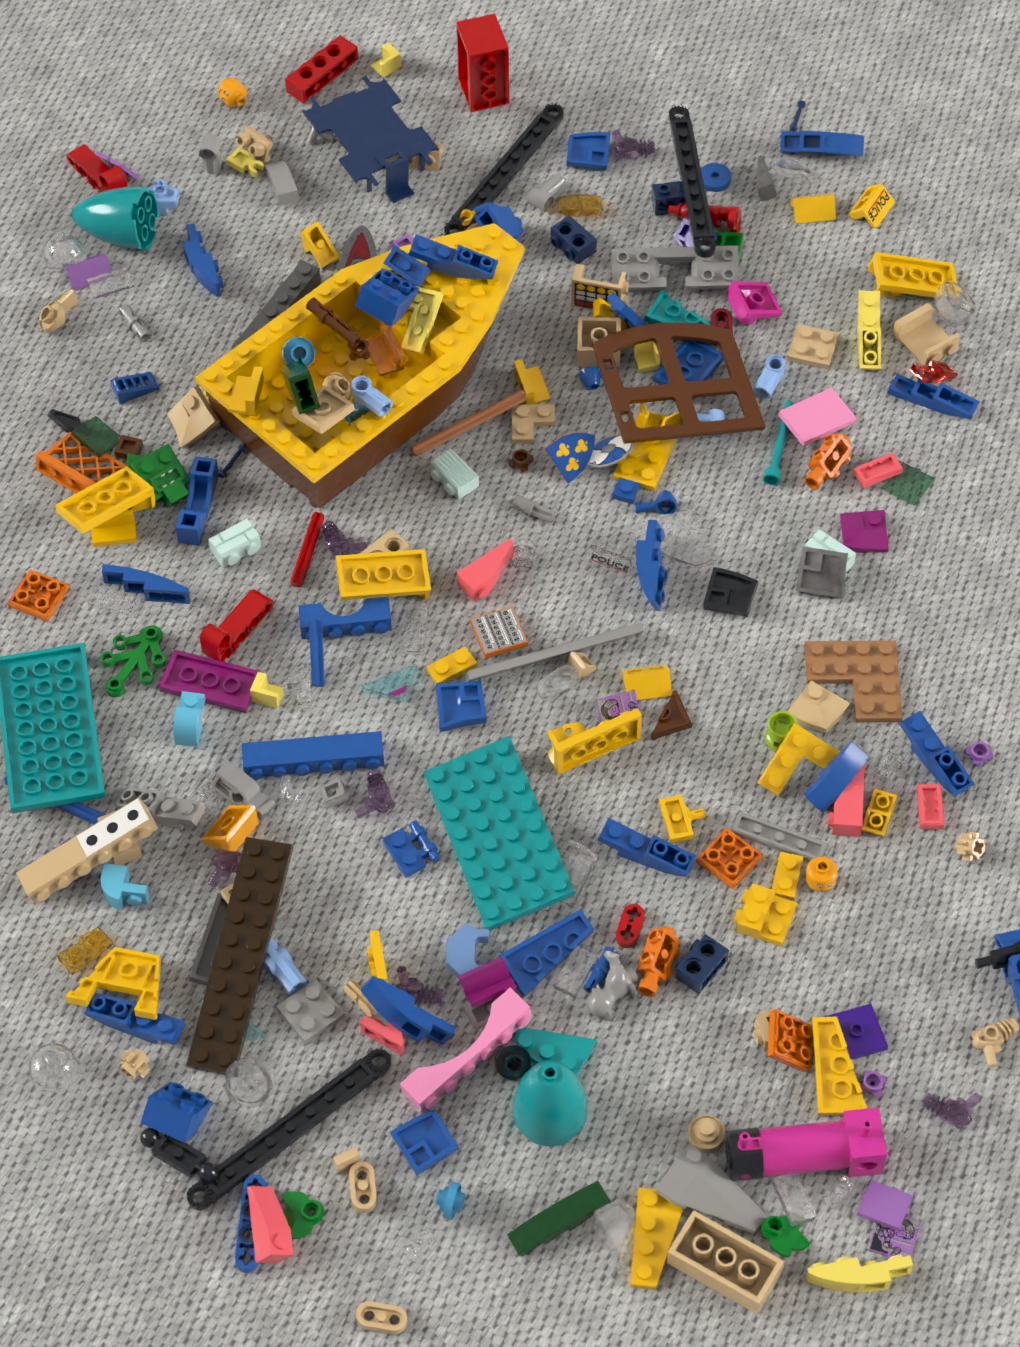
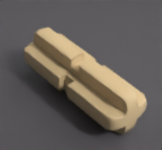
(353, 990)

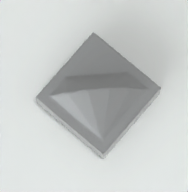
(334, 793)

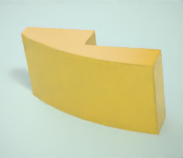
(879, 812)

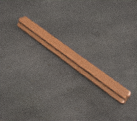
(468, 423)

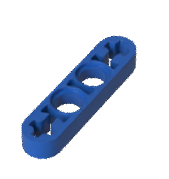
(245, 1225)

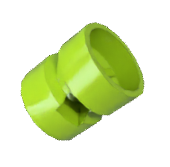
(778, 727)

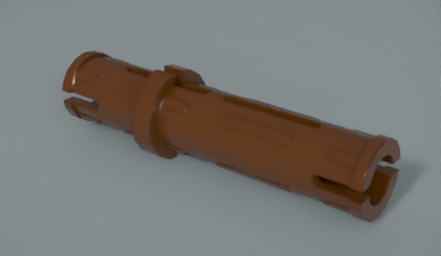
(327, 317)

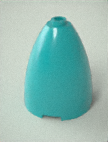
(120, 216)
(550, 1104)

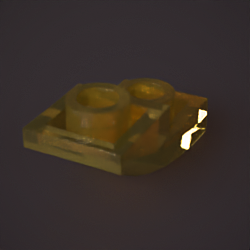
(575, 203)
(85, 951)

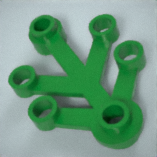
(134, 657)

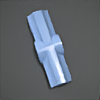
(282, 967)

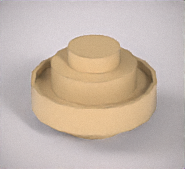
(52, 317)
(339, 384)
(706, 1133)

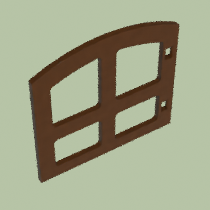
(678, 388)

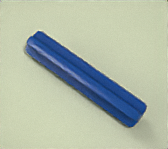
(316, 653)

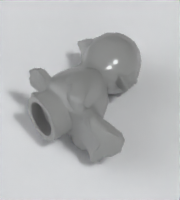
(618, 982)

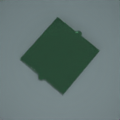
(96, 436)
(909, 484)

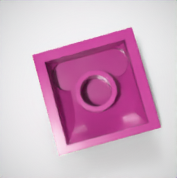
(752, 301)

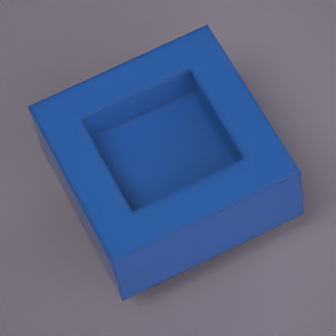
(626, 490)

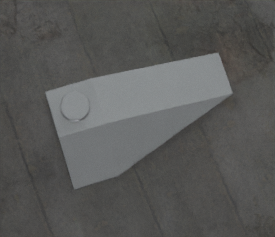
(702, 1185)

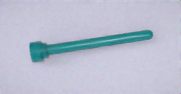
(773, 475)

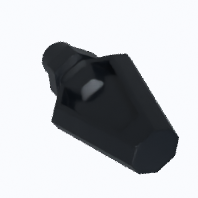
(64, 421)

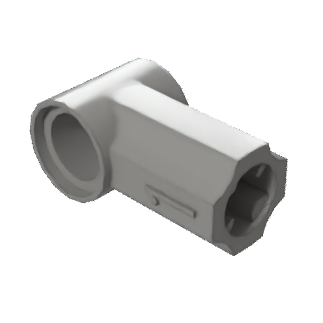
(211, 153)
(544, 196)

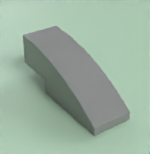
(282, 182)

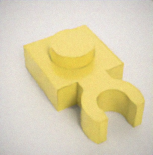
(242, 161)

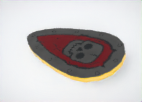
(358, 248)

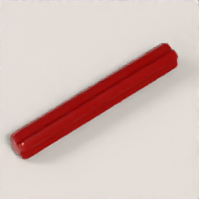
(307, 549)

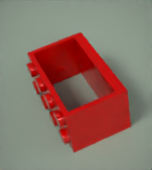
(483, 62)

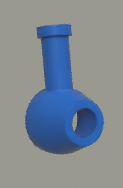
(591, 377)
(664, 500)

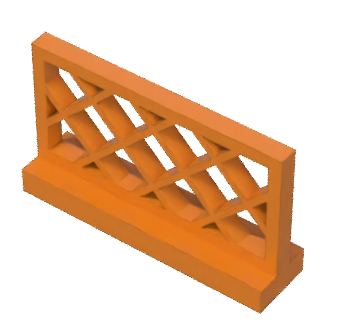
(73, 478)

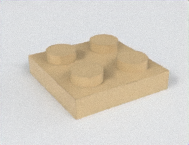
(813, 346)
(331, 410)

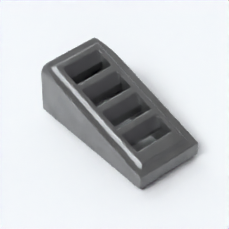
(765, 183)

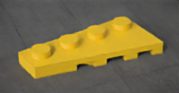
(834, 1071)
(653, 1237)

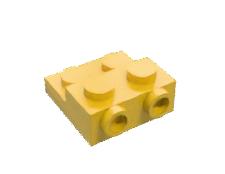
(765, 915)

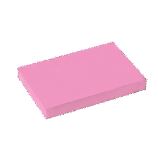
(817, 416)

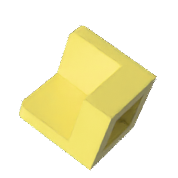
(389, 63)
(646, 357)
(265, 693)

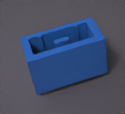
(386, 297)
(176, 1111)

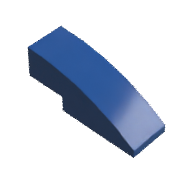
(836, 776)

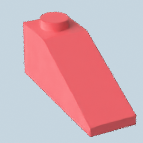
(482, 574)
(848, 808)
(269, 1226)

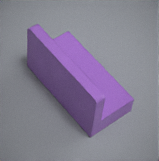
(87, 269)

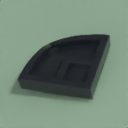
(730, 592)

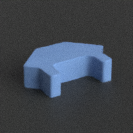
(462, 948)

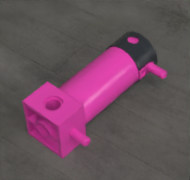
(847, 1144)

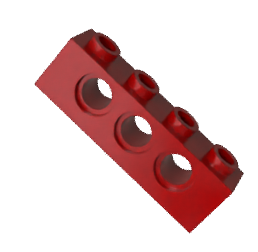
(321, 69)

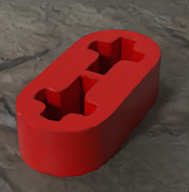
(634, 927)

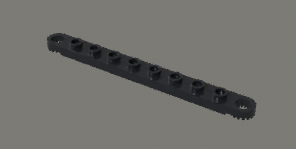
(509, 164)
(692, 182)
(290, 1128)

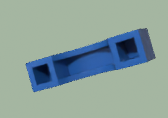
(193, 518)
(372, 617)

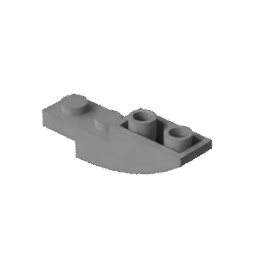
(165, 810)

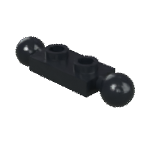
(179, 1155)

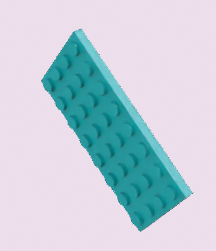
(49, 729)
(499, 833)

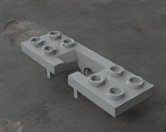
(707, 273)

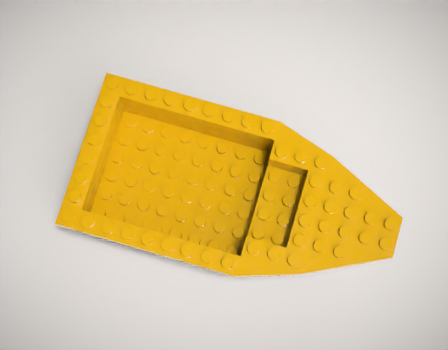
(427, 385)

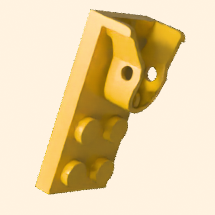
(909, 275)
(648, 458)
(106, 500)
(383, 575)
(585, 745)

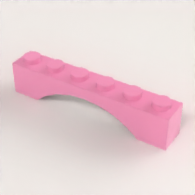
(429, 1083)

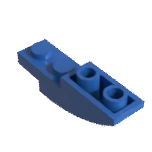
(822, 143)
(454, 262)
(202, 263)
(649, 566)
(935, 756)
(646, 851)
(399, 1010)
(121, 1016)

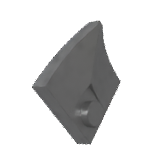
(822, 572)

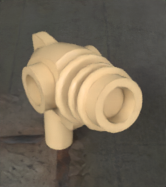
(992, 1037)

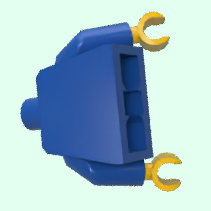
(493, 213)

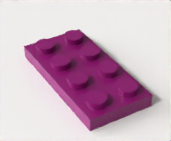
(221, 682)

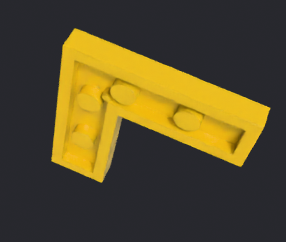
(796, 745)

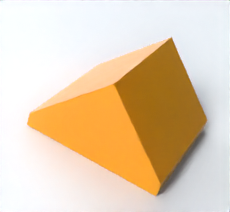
(232, 827)

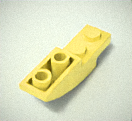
(869, 330)
(848, 1276)

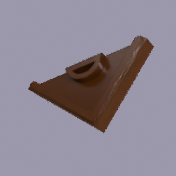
(672, 719)

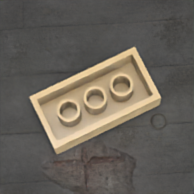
(725, 1262)

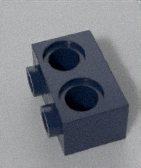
(665, 195)
(573, 240)
(706, 966)

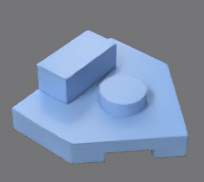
(166, 196)

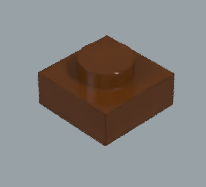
(128, 445)

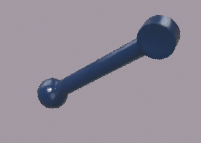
(801, 104)
(222, 473)

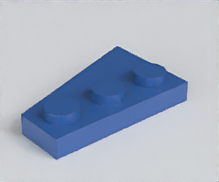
(624, 311)

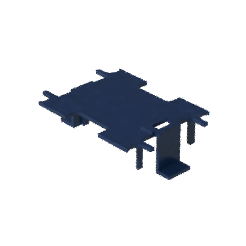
(371, 134)

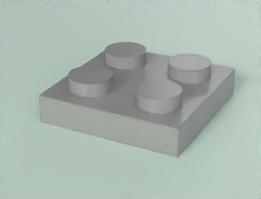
(310, 1011)

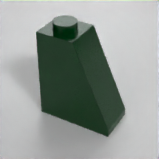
(300, 386)

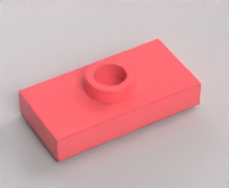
(878, 470)
(930, 806)

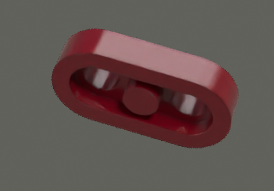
(723, 315)

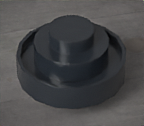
(512, 1061)

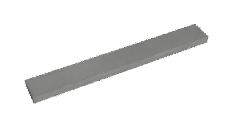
(553, 652)

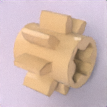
(970, 846)
(134, 1064)

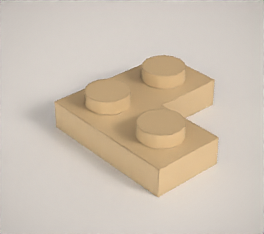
(526, 417)

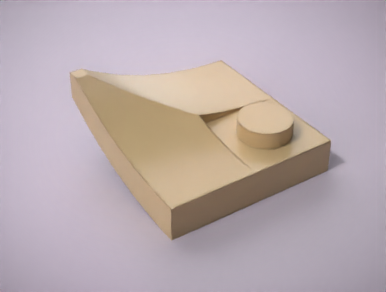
(192, 417)
(818, 708)

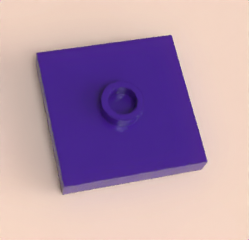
(861, 1031)

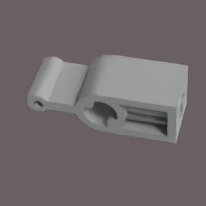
(241, 789)

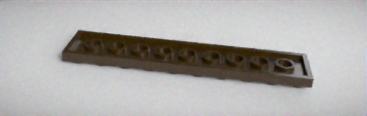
(240, 955)

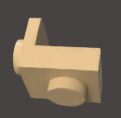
(762, 1029)

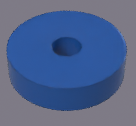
(716, 170)

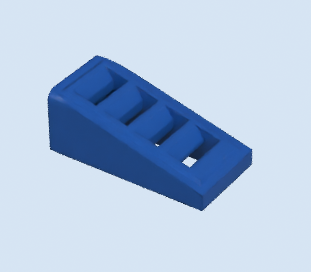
(131, 393)

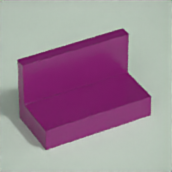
(486, 982)

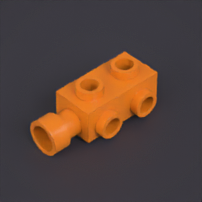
(828, 459)
(657, 959)

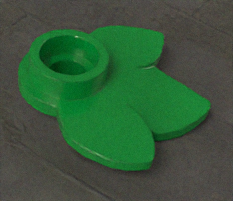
(296, 1213)
(784, 1237)

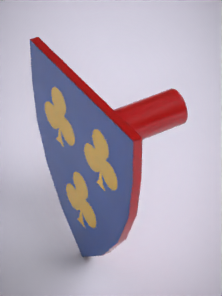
(571, 453)

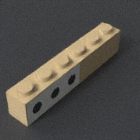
(87, 850)

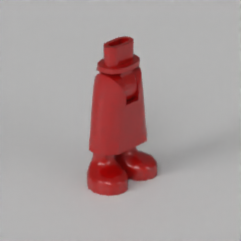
(731, 215)

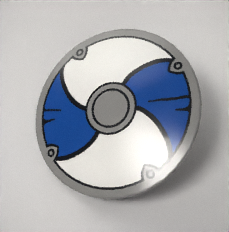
(609, 452)

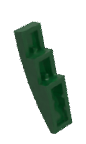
(558, 1218)

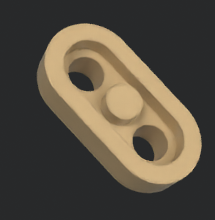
(363, 1188)
(382, 1315)

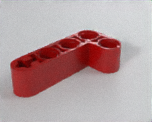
(95, 170)
(223, 640)

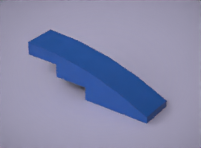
(940, 399)
(153, 586)

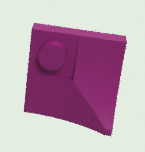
(865, 531)

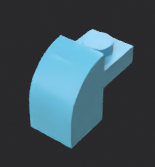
(187, 719)
(119, 890)

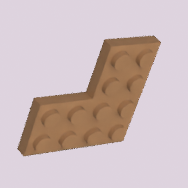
(866, 664)

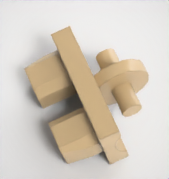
(256, 143)

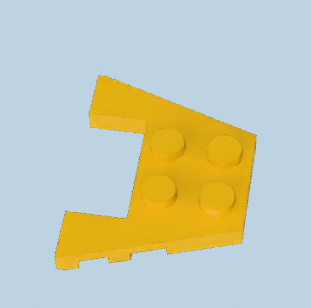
(126, 973)

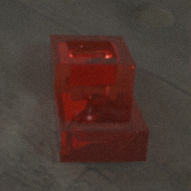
(934, 372)

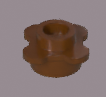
(364, 353)
(521, 455)

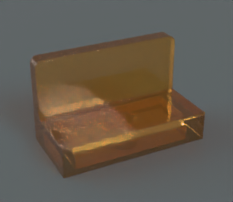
(386, 352)

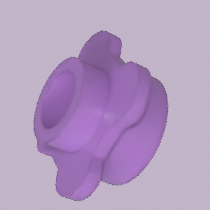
(980, 747)
(877, 1078)

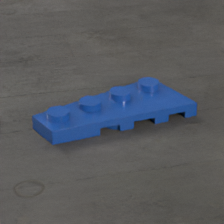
(543, 952)

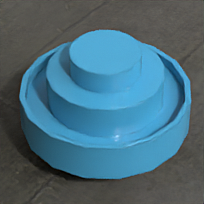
(298, 349)
(450, 1200)

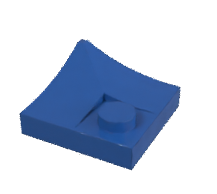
(588, 150)
(460, 704)
(424, 1141)

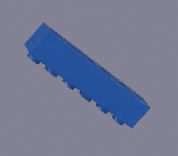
(313, 755)

